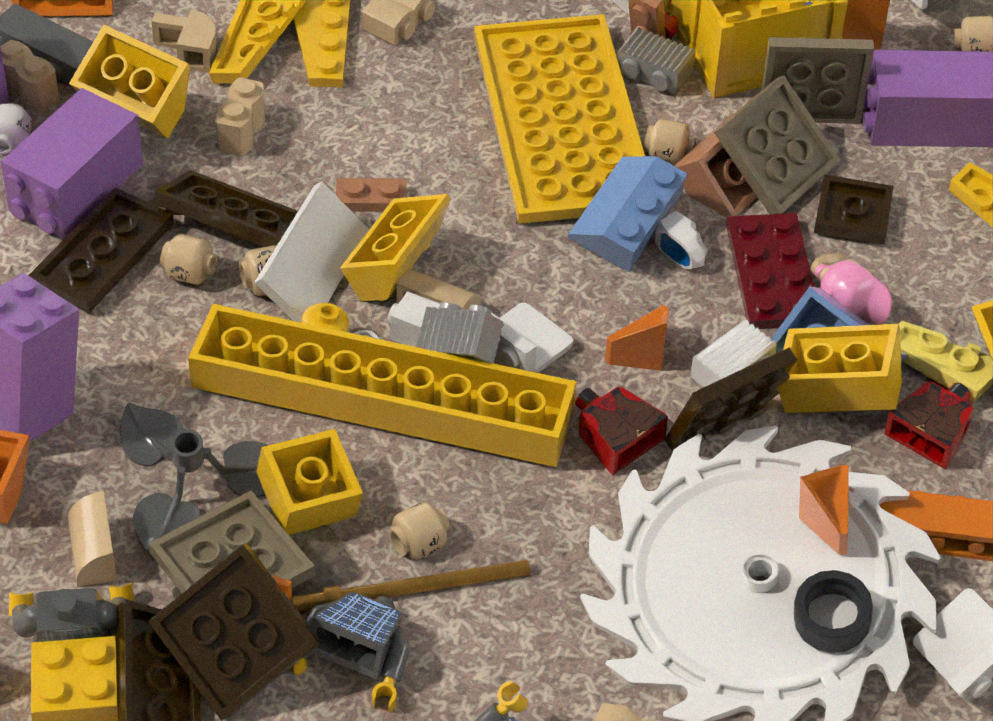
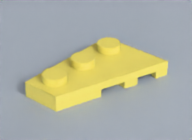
(946, 361)

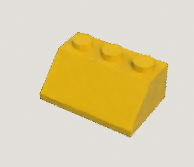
(135, 79)
(394, 245)
(843, 369)

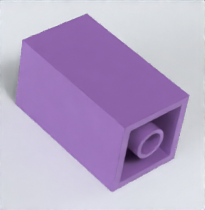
(930, 99)
(72, 162)
(36, 357)

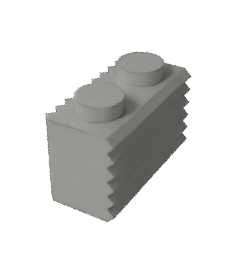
(656, 61)
(460, 331)

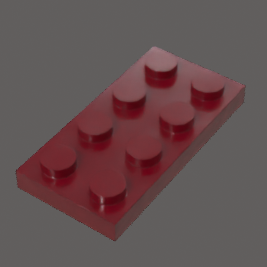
(769, 265)

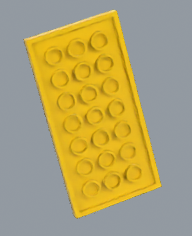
(556, 111)

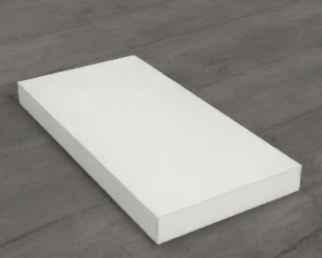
(310, 253)

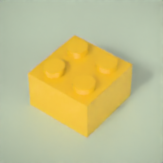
(309, 482)
(74, 680)

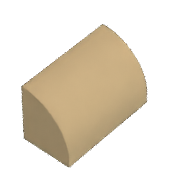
(435, 290)
(91, 541)

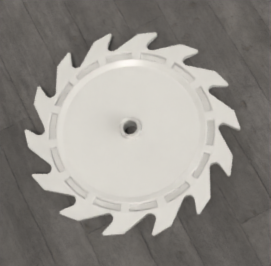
(732, 639)

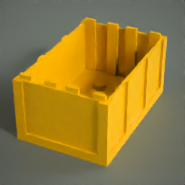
(735, 34)

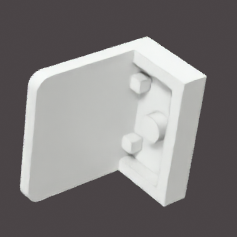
(530, 340)
(962, 644)

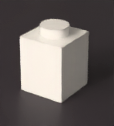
(407, 318)

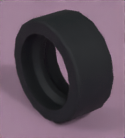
(840, 584)

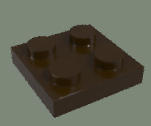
(854, 209)

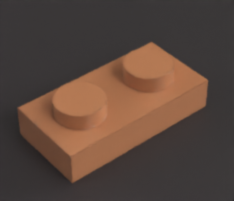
(648, 16)
(370, 193)

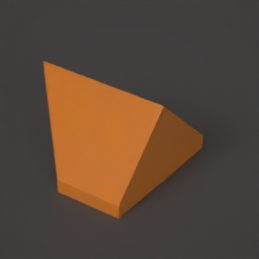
(640, 342)
(825, 505)

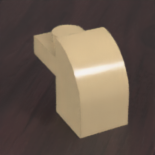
(191, 36)

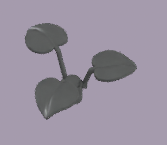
(156, 434)

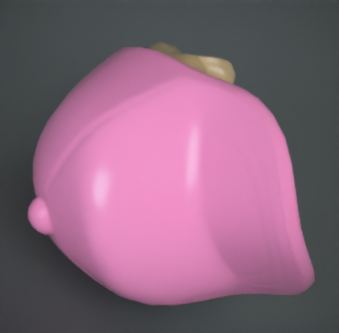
(853, 287)

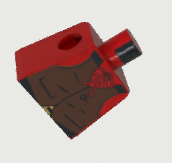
(932, 421)
(619, 426)

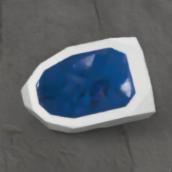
(681, 241)

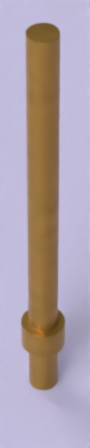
(417, 584)

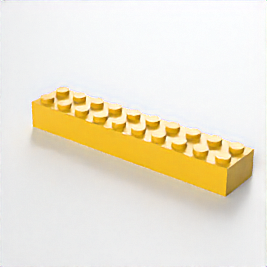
(383, 384)

